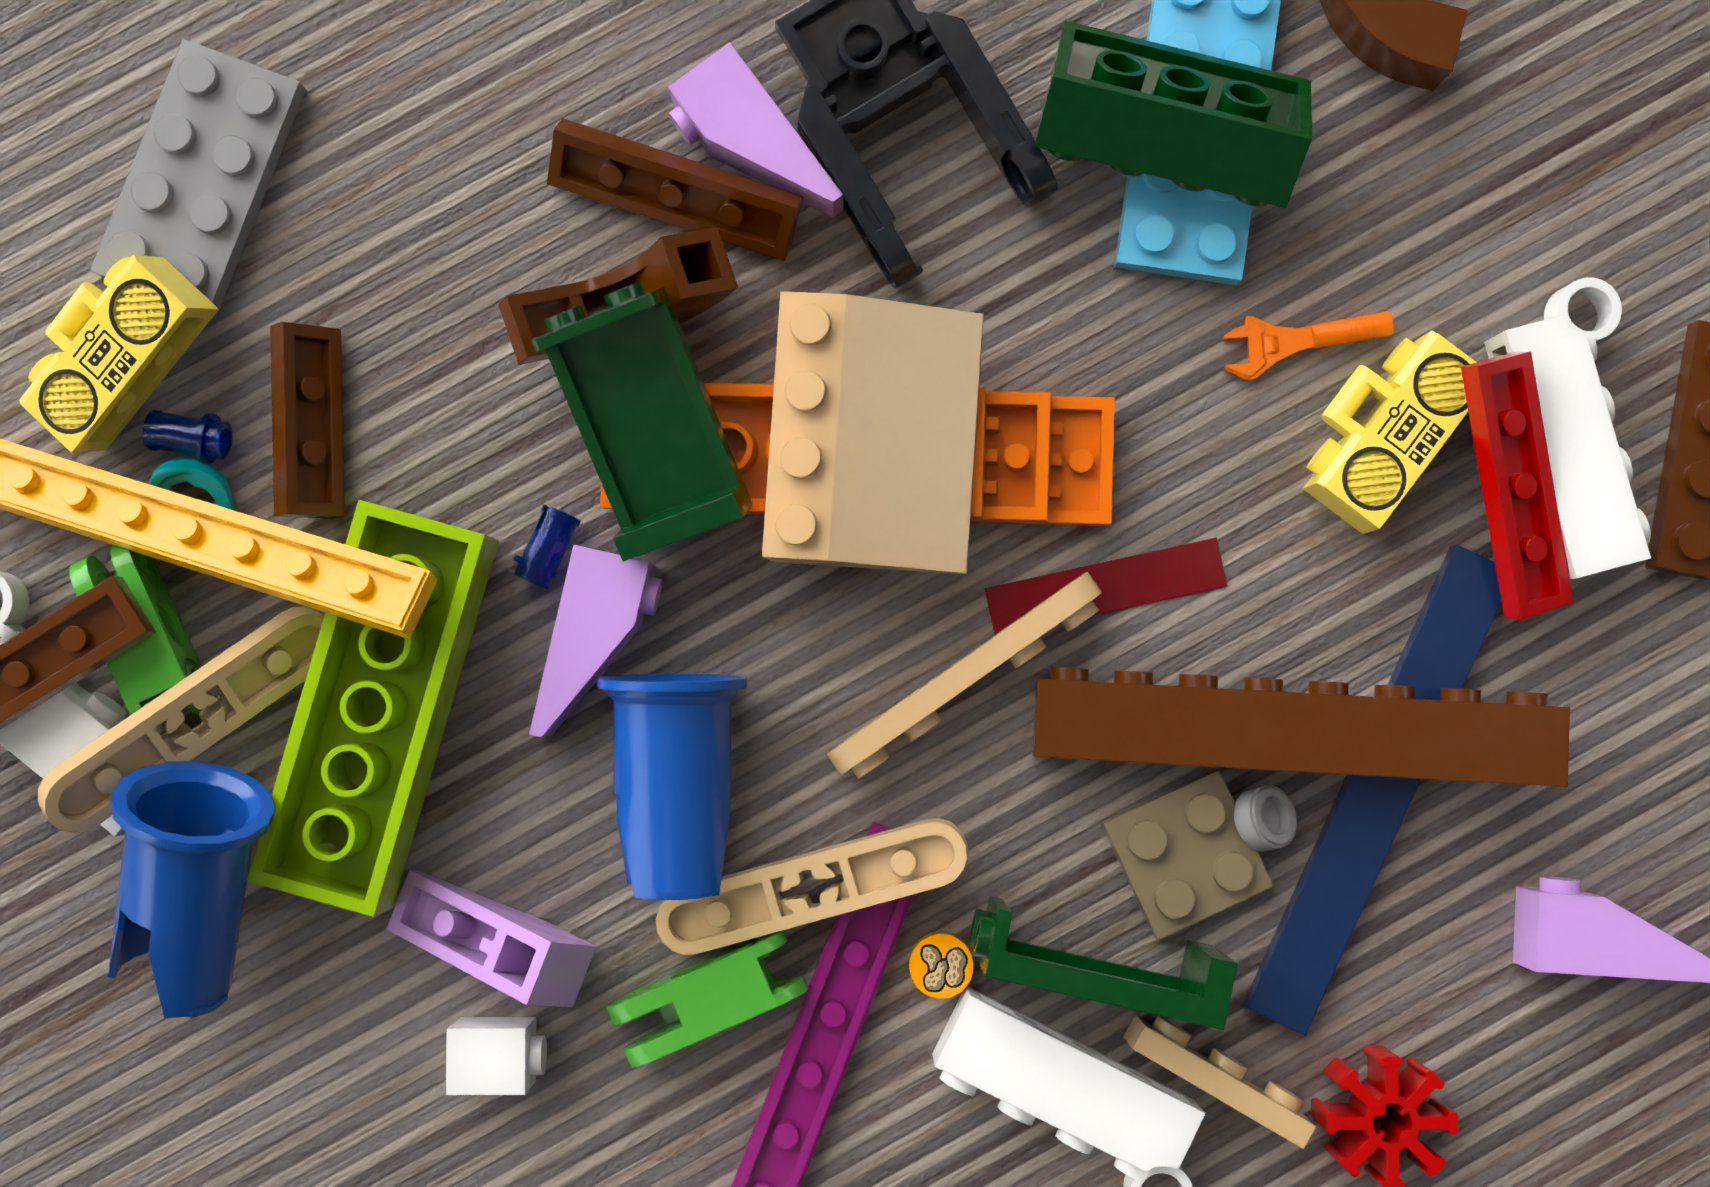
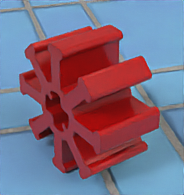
(1398, 1131)

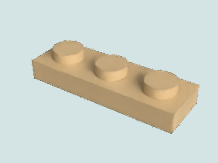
(1221, 1078)

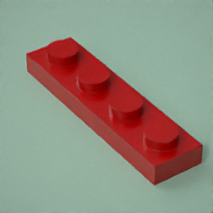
(1517, 484)

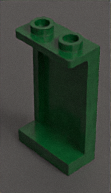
(645, 419)
(1195, 996)

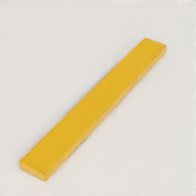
(214, 540)

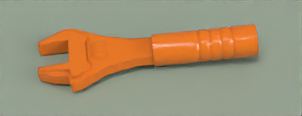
(1272, 343)

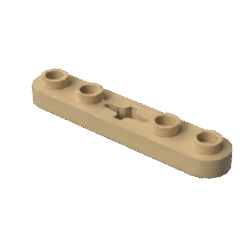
(245, 676)
(917, 711)
(873, 872)

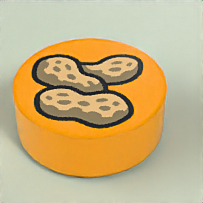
(940, 965)

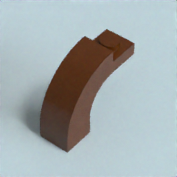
(1400, 38)
(687, 264)

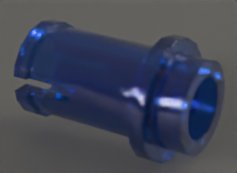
(204, 437)
(546, 547)

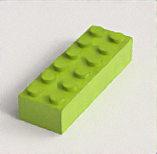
(372, 724)

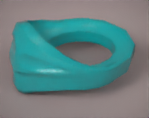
(199, 475)

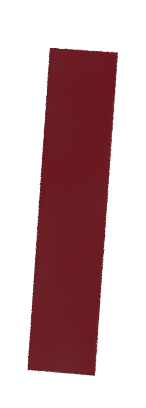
(1123, 581)

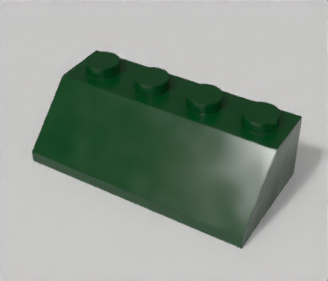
(1176, 115)

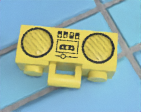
(119, 356)
(1384, 456)

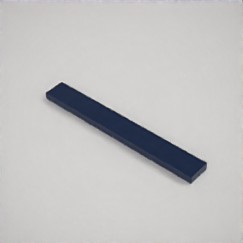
(1371, 807)

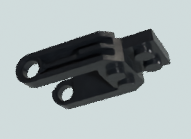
(872, 60)

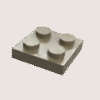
(1185, 854)

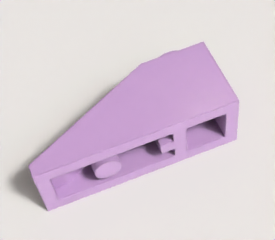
(745, 129)
(595, 621)
(1589, 935)
(492, 941)

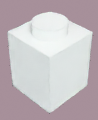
(493, 1056)

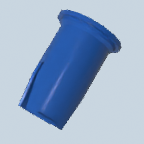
(673, 779)
(185, 876)

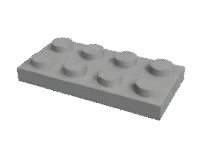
(202, 167)

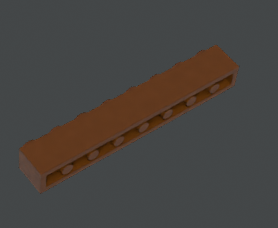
(1302, 731)

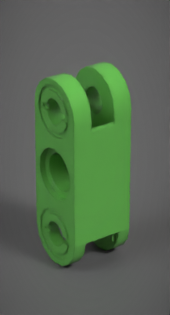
(161, 658)
(706, 998)

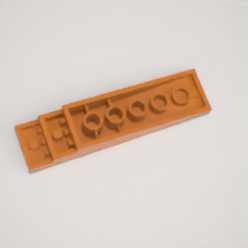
(1033, 460)

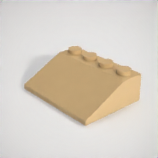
(872, 434)

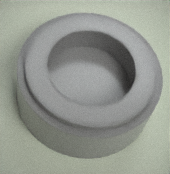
(1265, 818)

